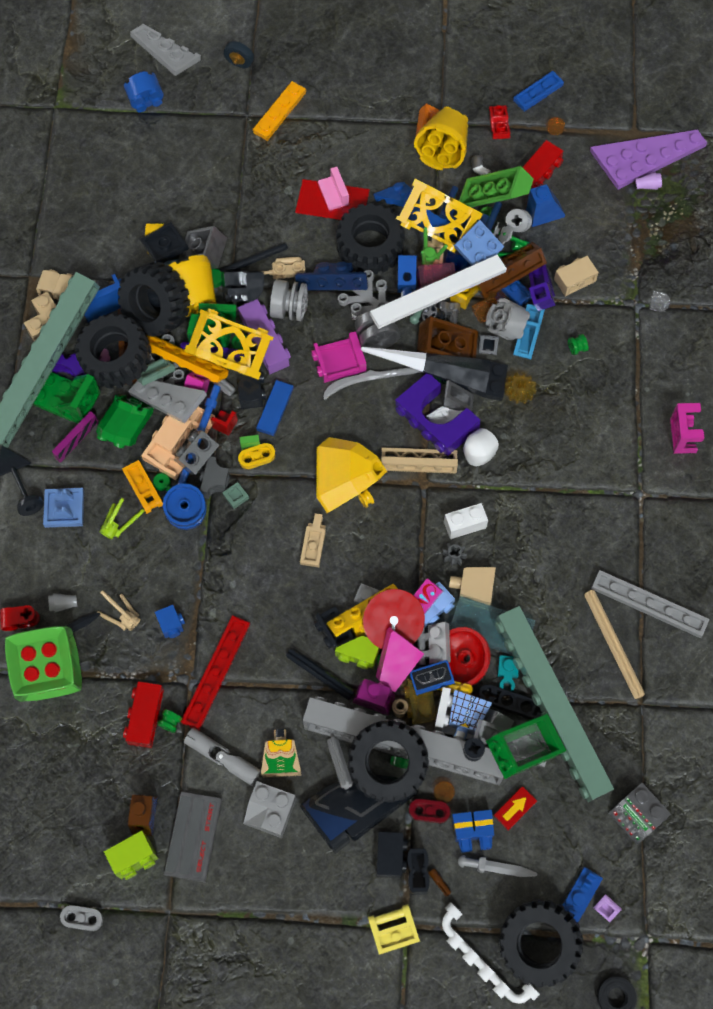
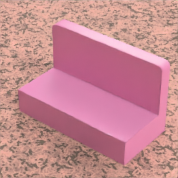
(334, 190)

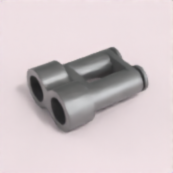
(450, 309)

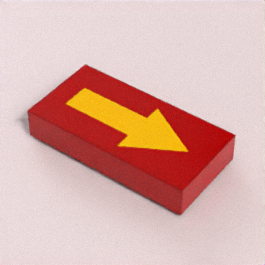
(515, 808)

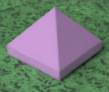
(607, 908)

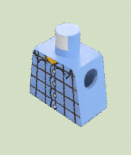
(466, 712)

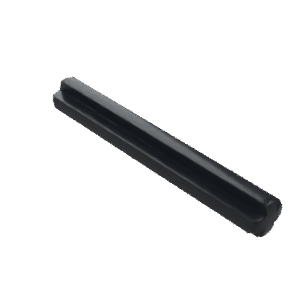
(320, 673)

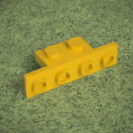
(353, 618)

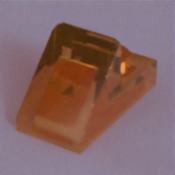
(482, 308)

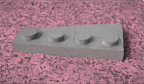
(170, 399)

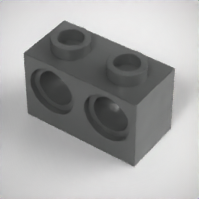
(199, 455)

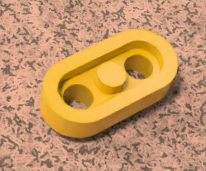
(256, 455)

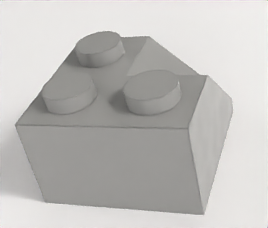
(269, 809)

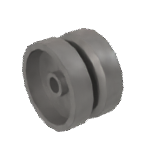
(372, 336)

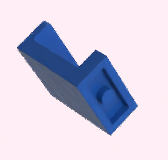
(104, 301)

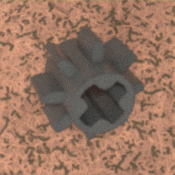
(453, 559)

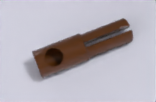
(439, 881)

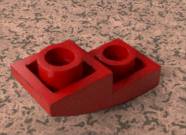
(499, 122)

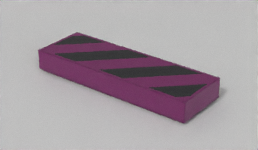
(75, 437)

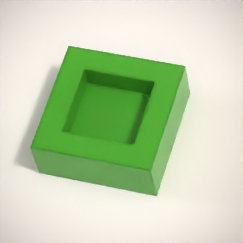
(249, 441)

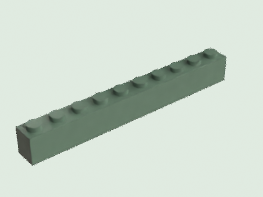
(44, 354)
(551, 699)

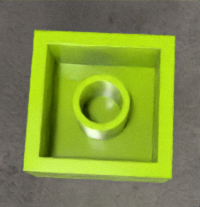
(131, 856)

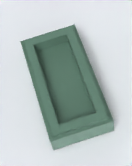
(156, 370)

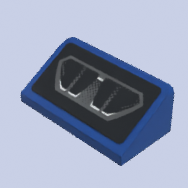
(432, 677)

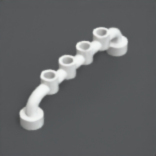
(485, 971)

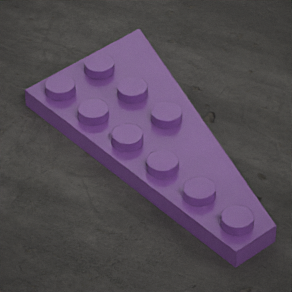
(641, 157)

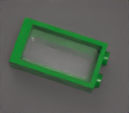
(525, 746)

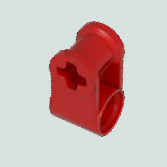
(15, 618)

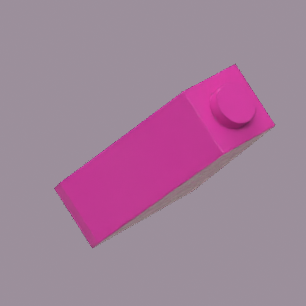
(396, 660)

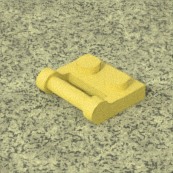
(395, 936)

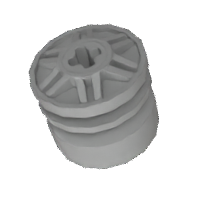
(288, 300)

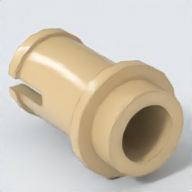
(399, 703)

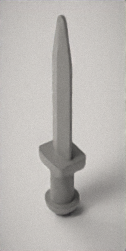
(497, 867)

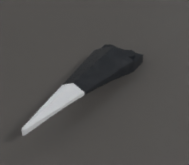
(472, 374)

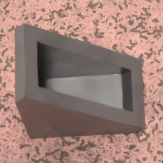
(457, 397)

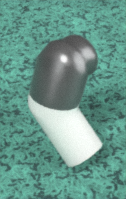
(477, 165)

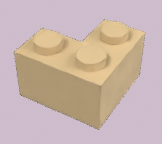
(43, 305)

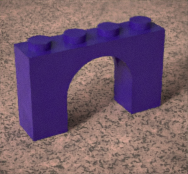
(445, 436)

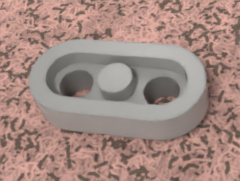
(82, 918)

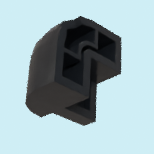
(242, 285)

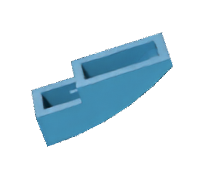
(526, 344)

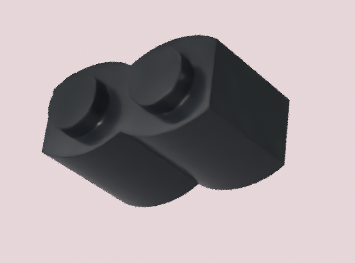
(417, 865)

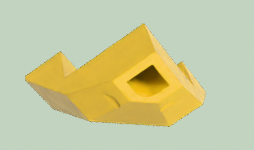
(344, 471)

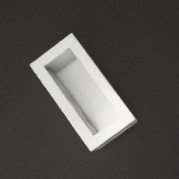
(465, 521)

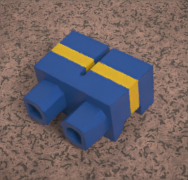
(482, 830)

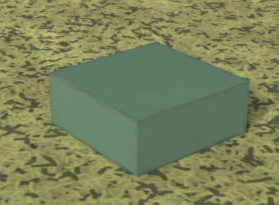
(235, 495)

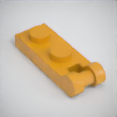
(142, 486)

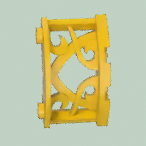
(428, 192)
(204, 349)

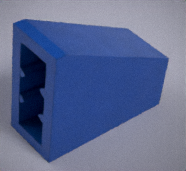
(543, 206)

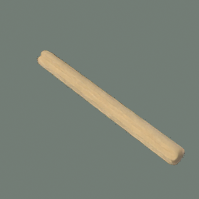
(614, 644)

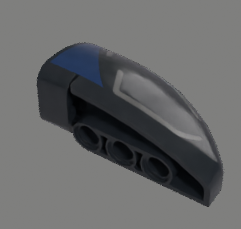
(347, 811)

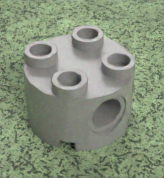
(507, 319)

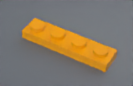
(279, 111)

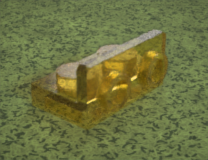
(421, 706)

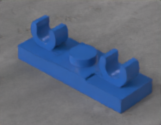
(582, 893)

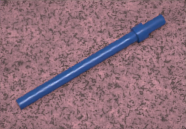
(210, 405)

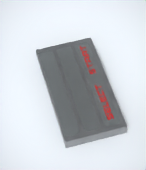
(193, 837)

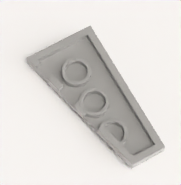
(164, 50)

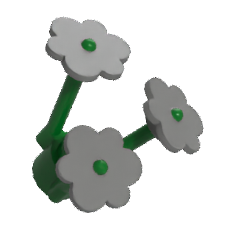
(506, 235)

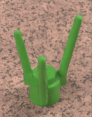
(428, 254)

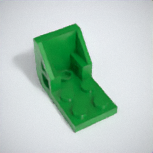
(68, 398)

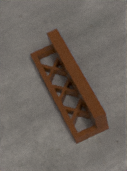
(518, 265)

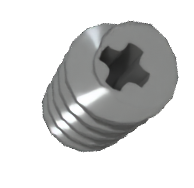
(515, 214)

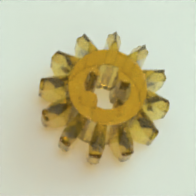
(520, 388)

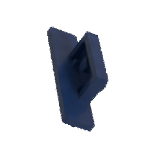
(333, 277)

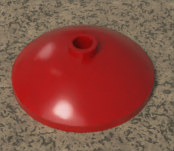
(471, 643)

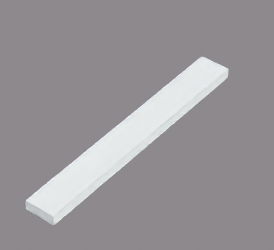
(437, 291)

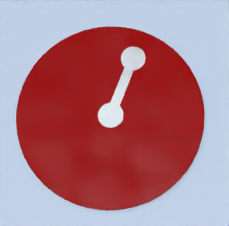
(395, 610)

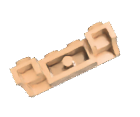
(169, 439)

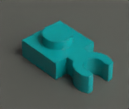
(507, 670)

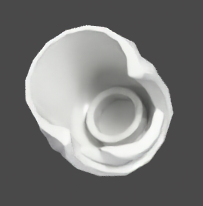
(480, 447)

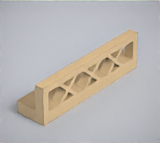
(419, 464)

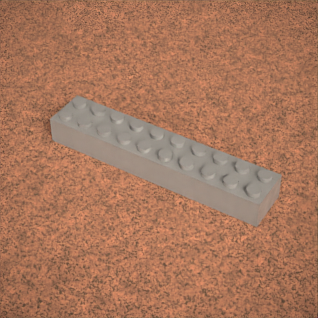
(442, 750)

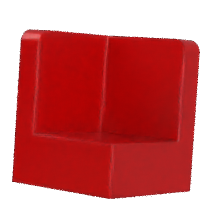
(224, 422)

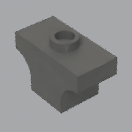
(214, 478)

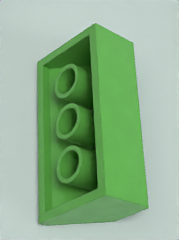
(496, 187)

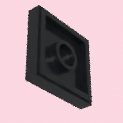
(164, 243)

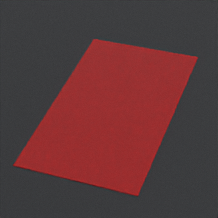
(313, 203)

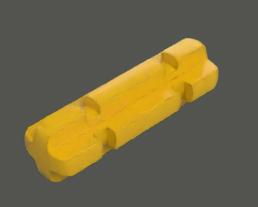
(465, 688)

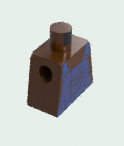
(142, 814)

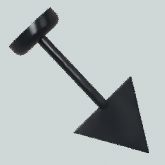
(10, 463)

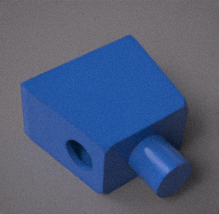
(406, 274)

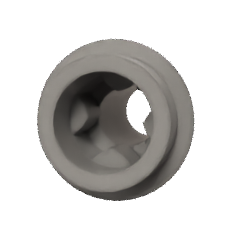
(60, 602)

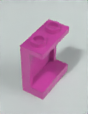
(339, 359)

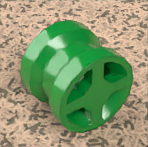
(578, 344)
(169, 721)

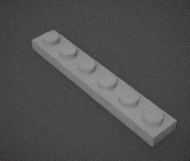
(650, 604)

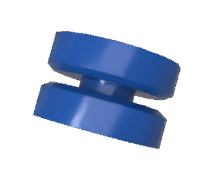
(179, 496)

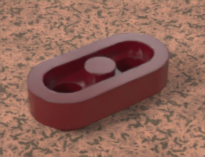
(429, 811)

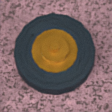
(238, 54)

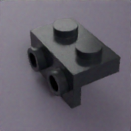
(330, 639)

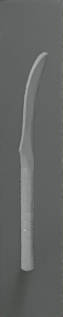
(367, 376)

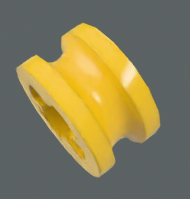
(366, 498)

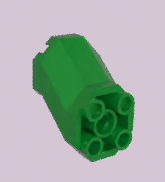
(124, 421)

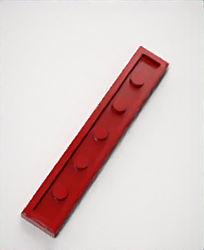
(215, 673)

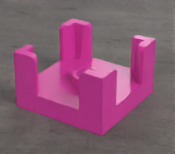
(679, 428)

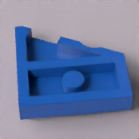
(397, 194)

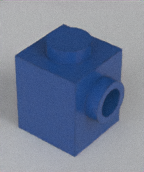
(170, 621)

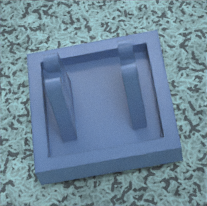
(478, 244)
(63, 507)

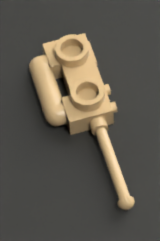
(286, 267)

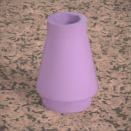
(650, 181)

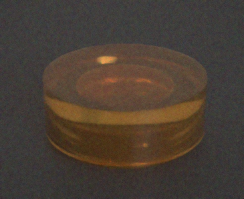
(555, 126)
(444, 792)

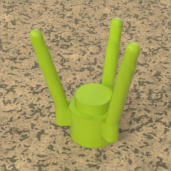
(109, 527)

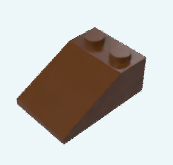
(446, 338)

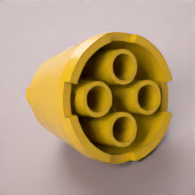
(443, 139)
(198, 280)

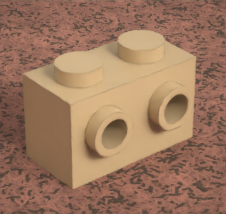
(576, 275)

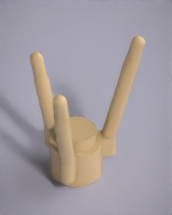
(128, 619)

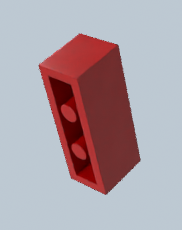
(543, 163)
(143, 714)

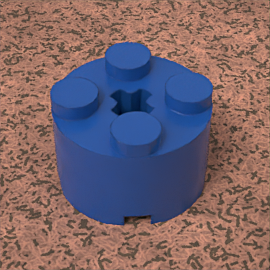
(143, 91)

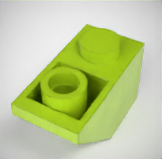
(358, 651)

